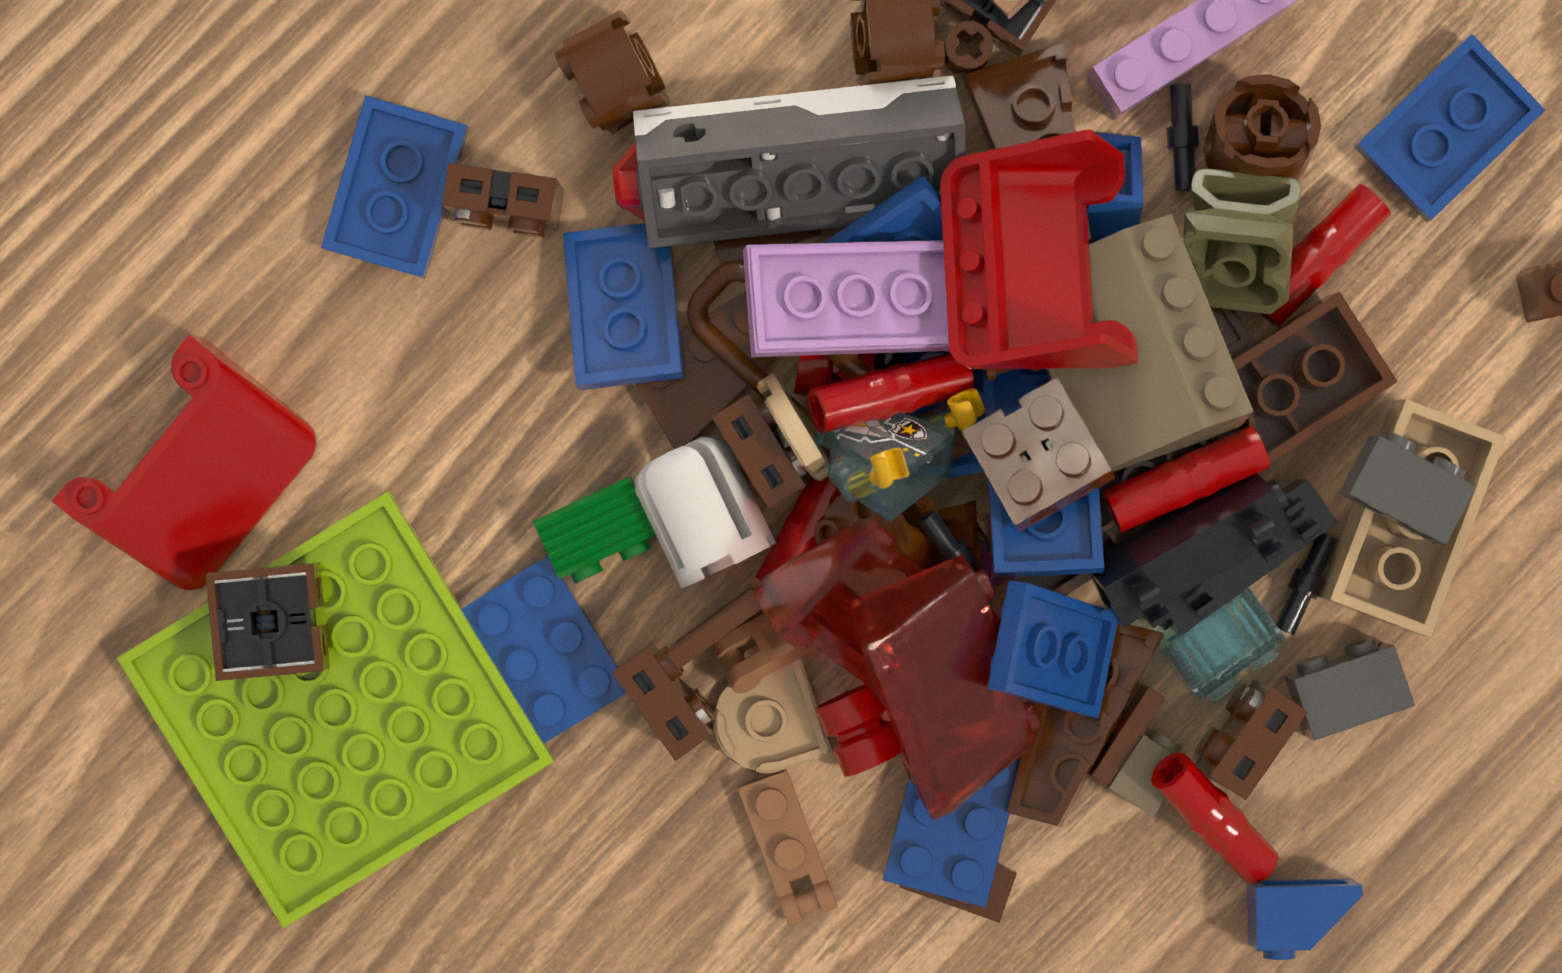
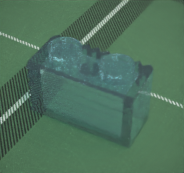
(1223, 646)

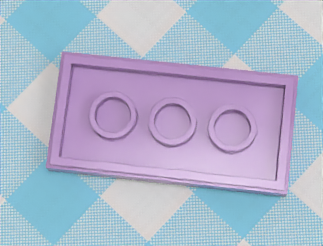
(846, 298)

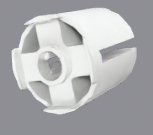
(701, 509)

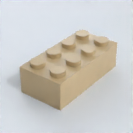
(1389, 569)

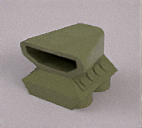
(1242, 238)

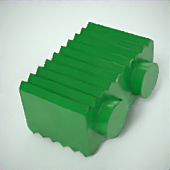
(595, 529)

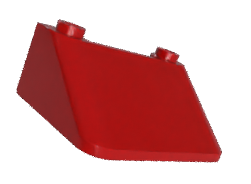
(1023, 255)
(203, 477)

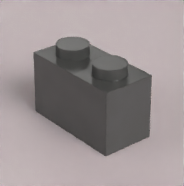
(1407, 488)
(1349, 688)

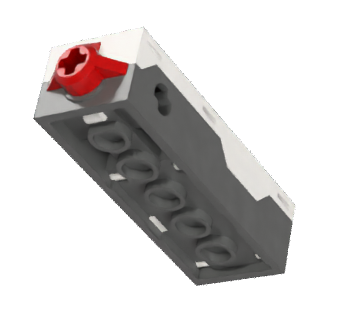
(785, 159)

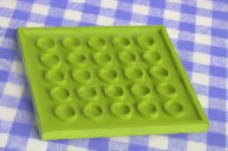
(352, 761)

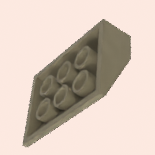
(1184, 373)

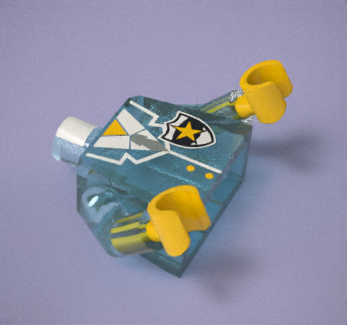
(898, 458)

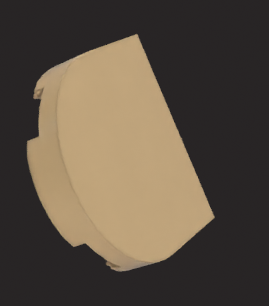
(794, 427)
(772, 723)

